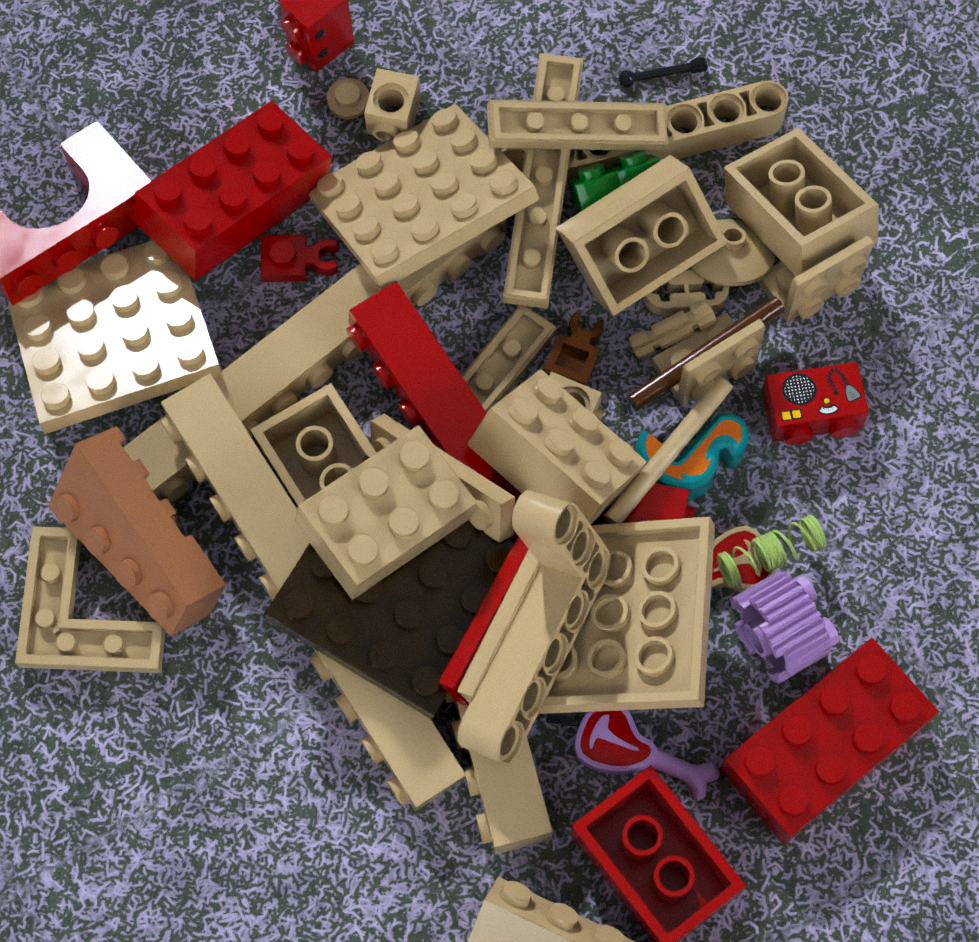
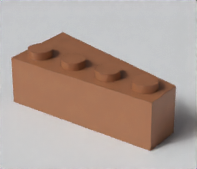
(133, 533)

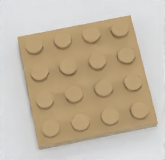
(421, 195)
(112, 336)
(647, 625)

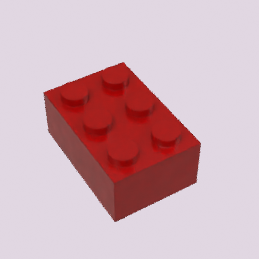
(656, 858)

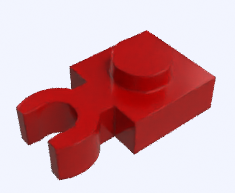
(288, 258)

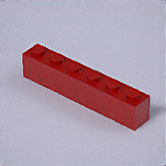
(421, 376)

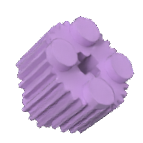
(783, 624)

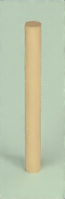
(668, 451)

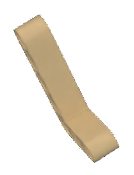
(543, 628)

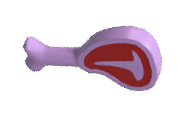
(614, 746)

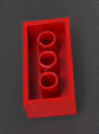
(231, 190)
(828, 740)

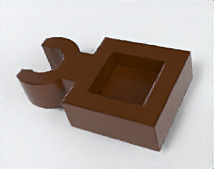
(575, 354)

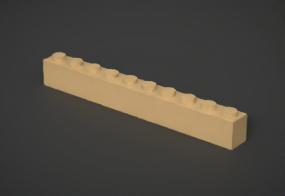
(297, 357)
(266, 519)

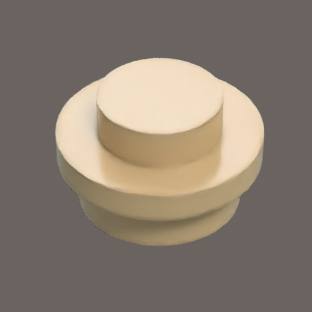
(347, 98)

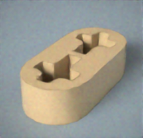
(685, 293)

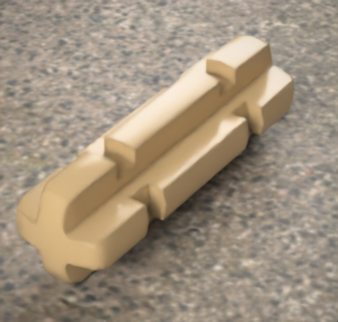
(672, 330)

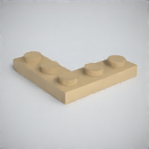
(57, 641)

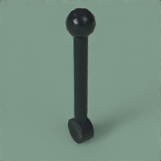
(696, 65)

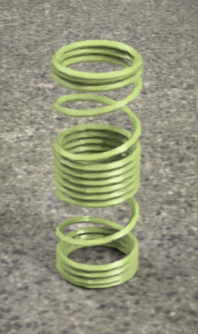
(770, 550)

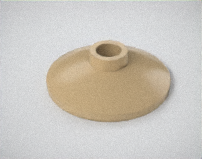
(738, 262)

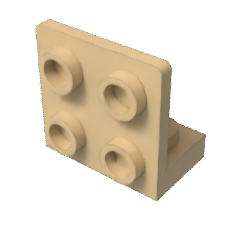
(807, 292)
(729, 358)

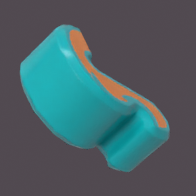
(697, 467)

